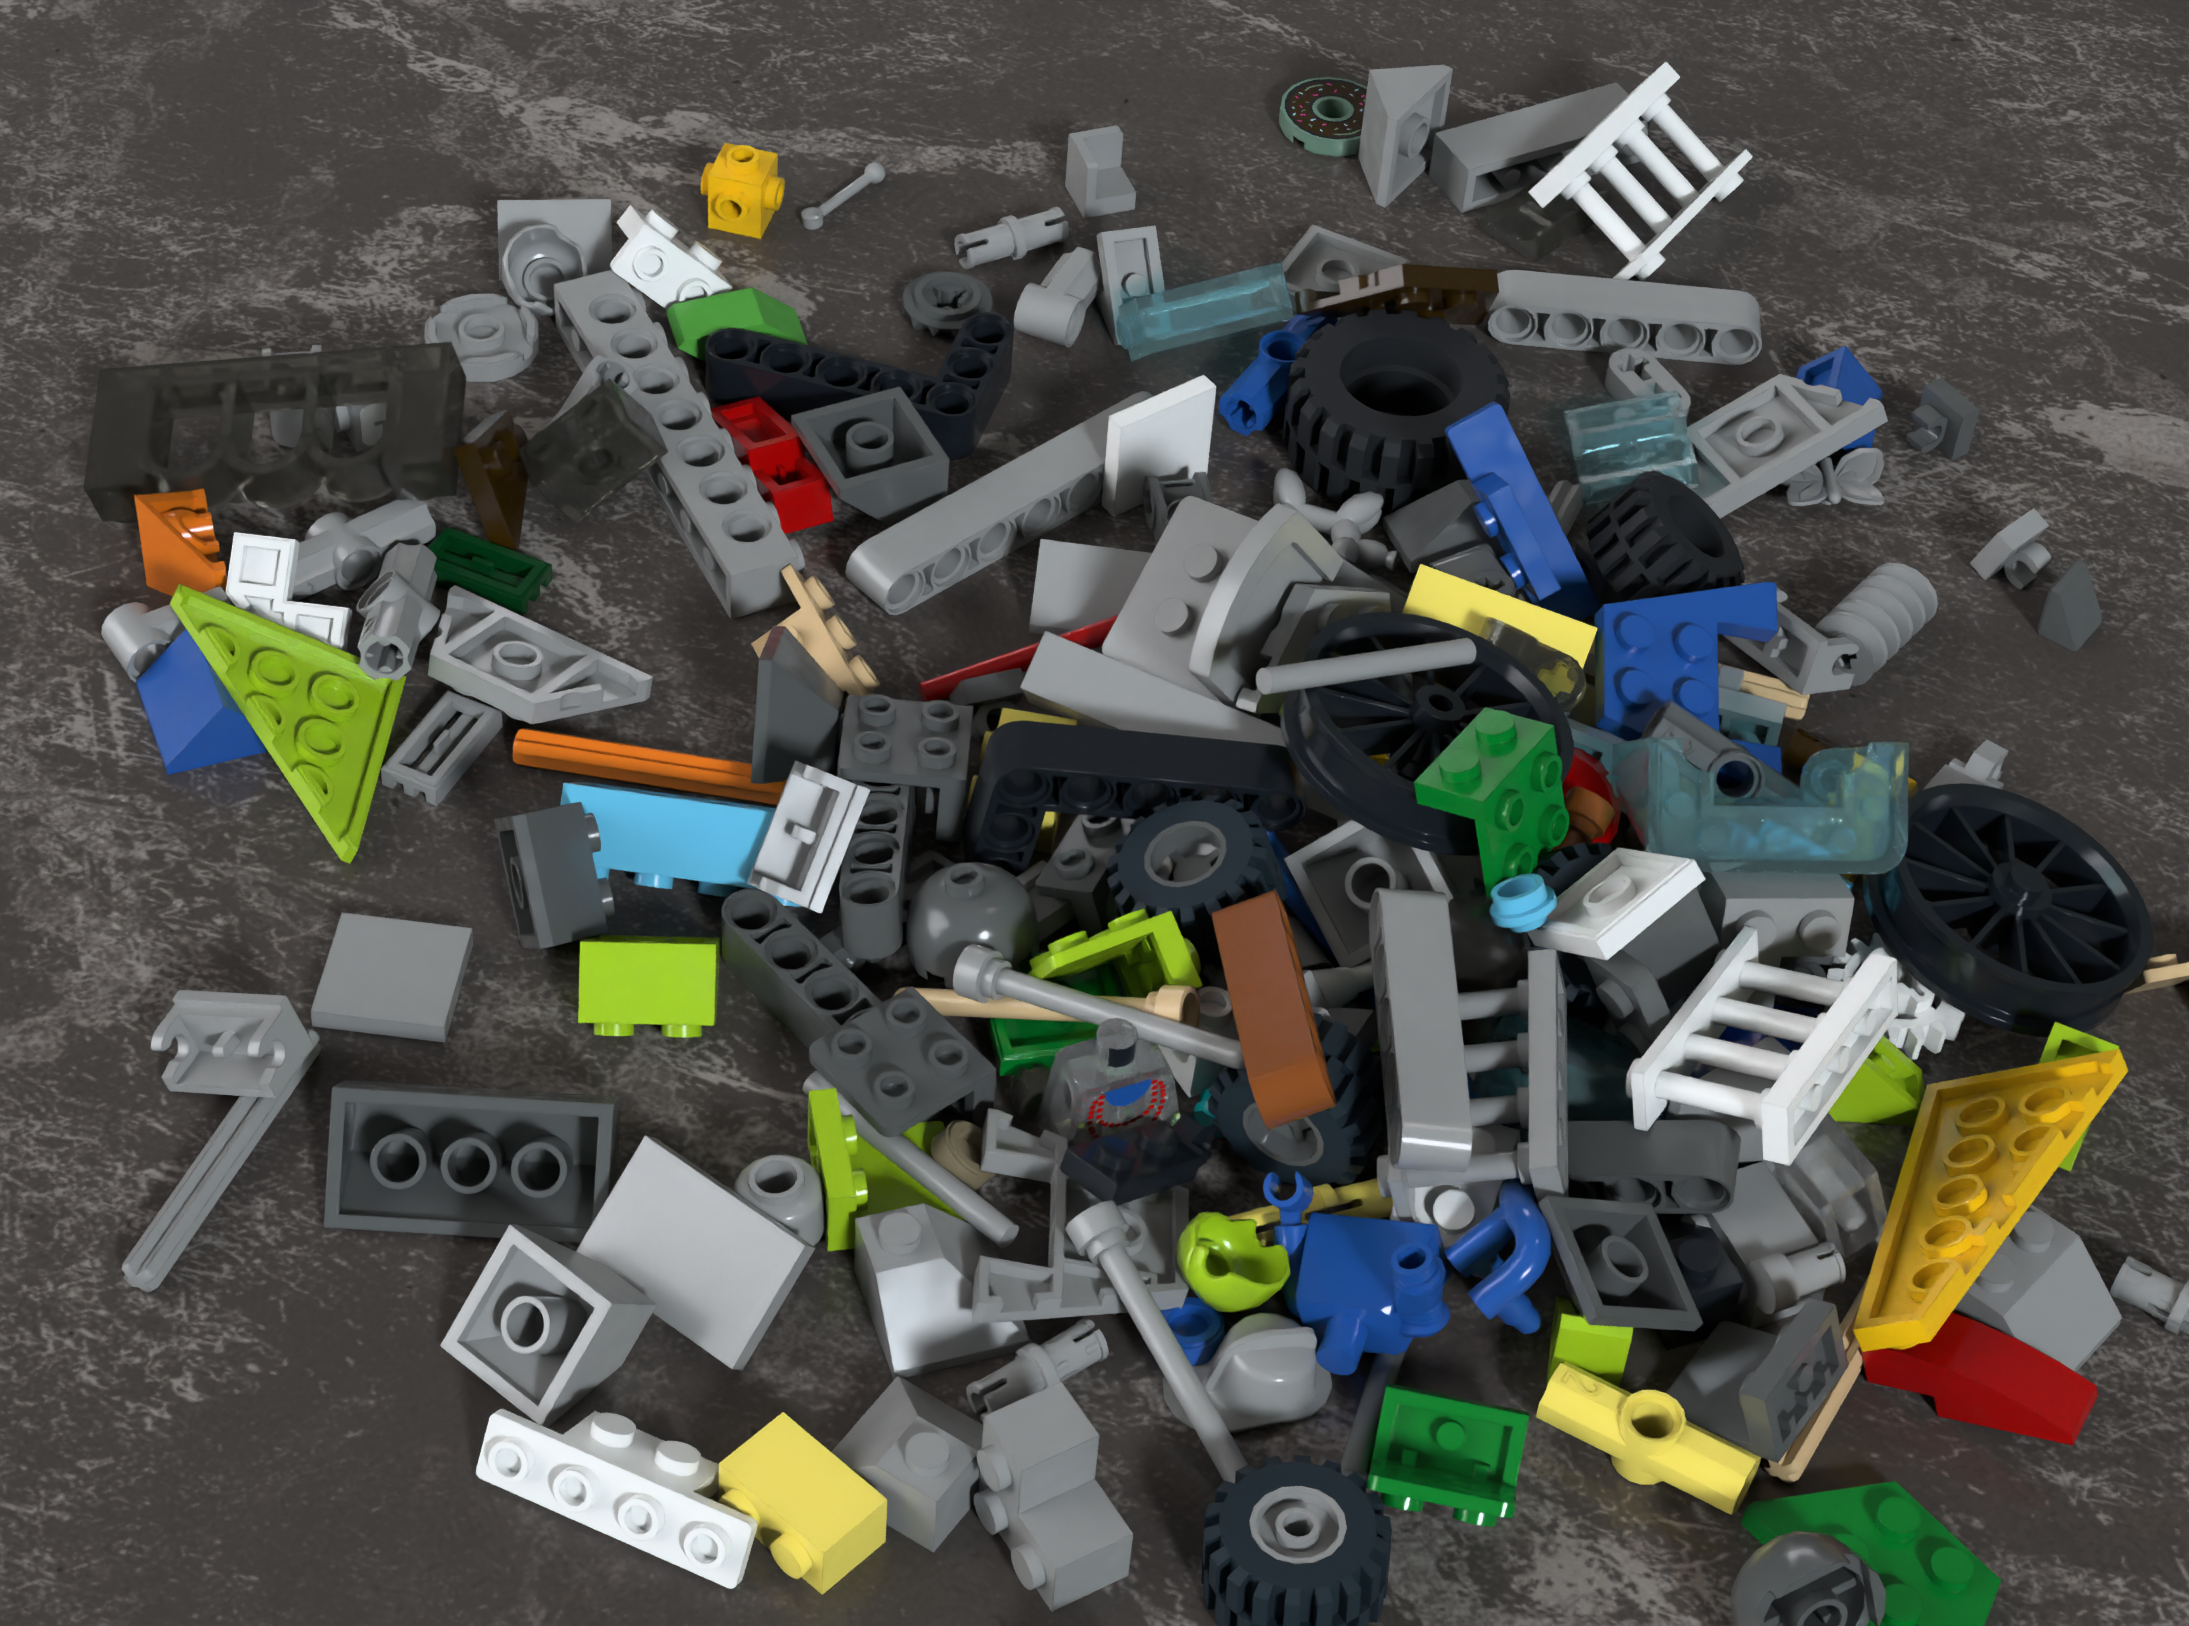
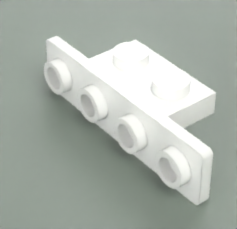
(623, 1486)

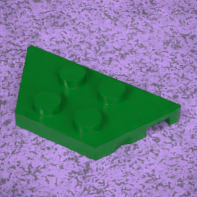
(1919, 1562)

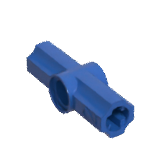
(1264, 385)

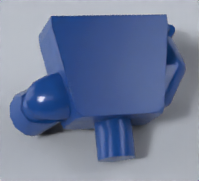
(1359, 1279)

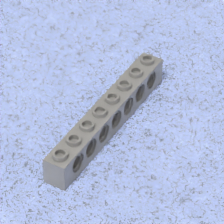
(700, 478)

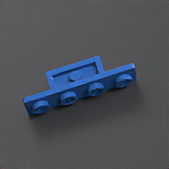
(1519, 514)

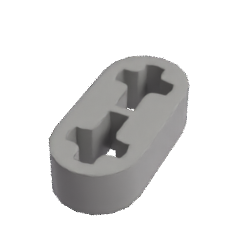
(1639, 374)

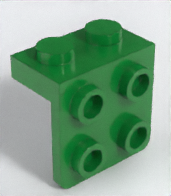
(1508, 781)
(1448, 1454)

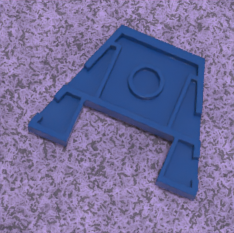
(1670, 651)

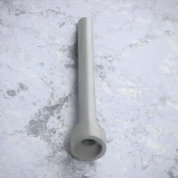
(986, 975)
(1102, 1237)

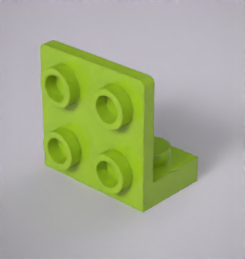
(855, 1174)

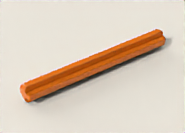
(642, 766)

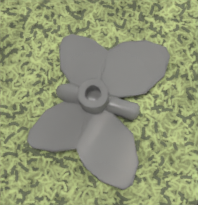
(1850, 480)

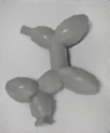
(1345, 525)

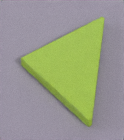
(306, 704)

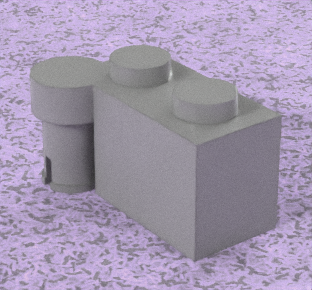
(1771, 1249)

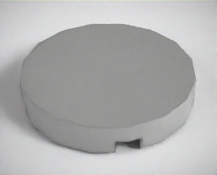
(487, 335)

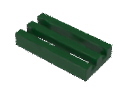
(479, 574)

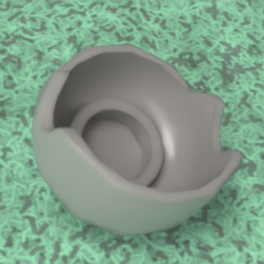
(537, 261)

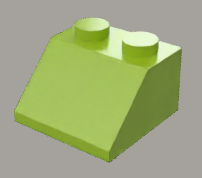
(648, 982)

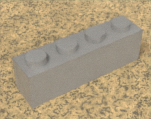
(1512, 150)

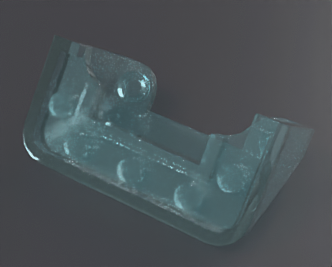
(1843, 823)

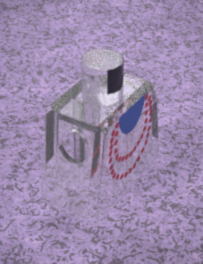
(1107, 1086)

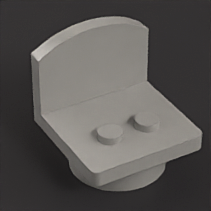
(1217, 596)

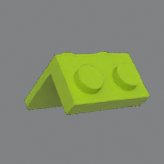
(1142, 949)

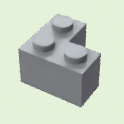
(1791, 913)
(1046, 1500)

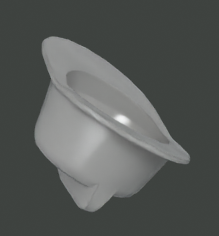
(1261, 1375)

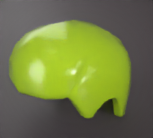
(1229, 1264)

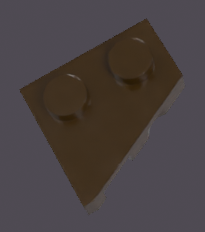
(496, 476)

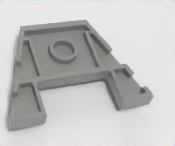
(1071, 1281)

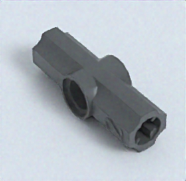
(1710, 750)

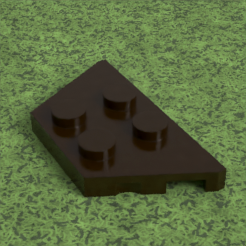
(1439, 291)

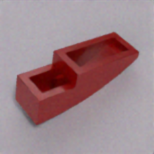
(778, 463)
(1989, 1381)

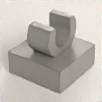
(2015, 551)

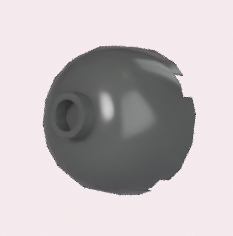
(969, 907)
(1807, 1582)

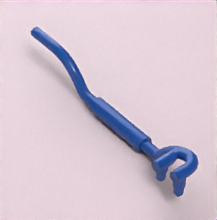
(1518, 1214)

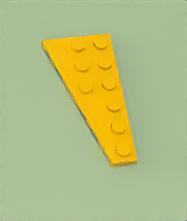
(1967, 1180)

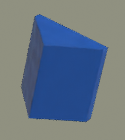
(193, 711)

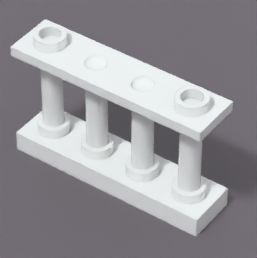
(1599, 155)
(1805, 1080)

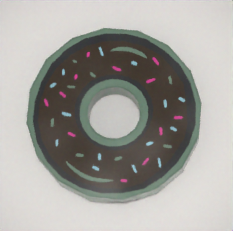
(1305, 113)

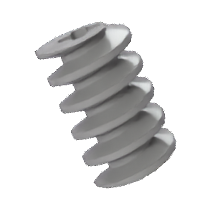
(1880, 617)

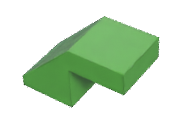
(741, 309)

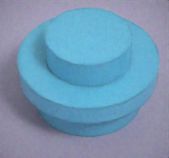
(1522, 903)

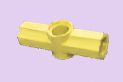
(1648, 1437)

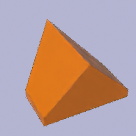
(179, 542)

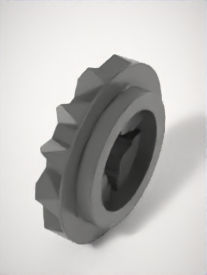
(947, 290)

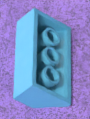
(674, 836)

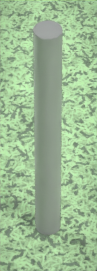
(1365, 666)
(928, 1173)

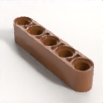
(1272, 1010)

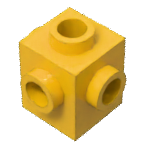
(742, 190)

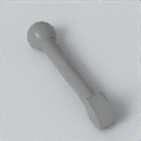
(813, 217)

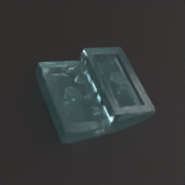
(1627, 437)

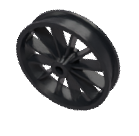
(1405, 724)
(2010, 911)

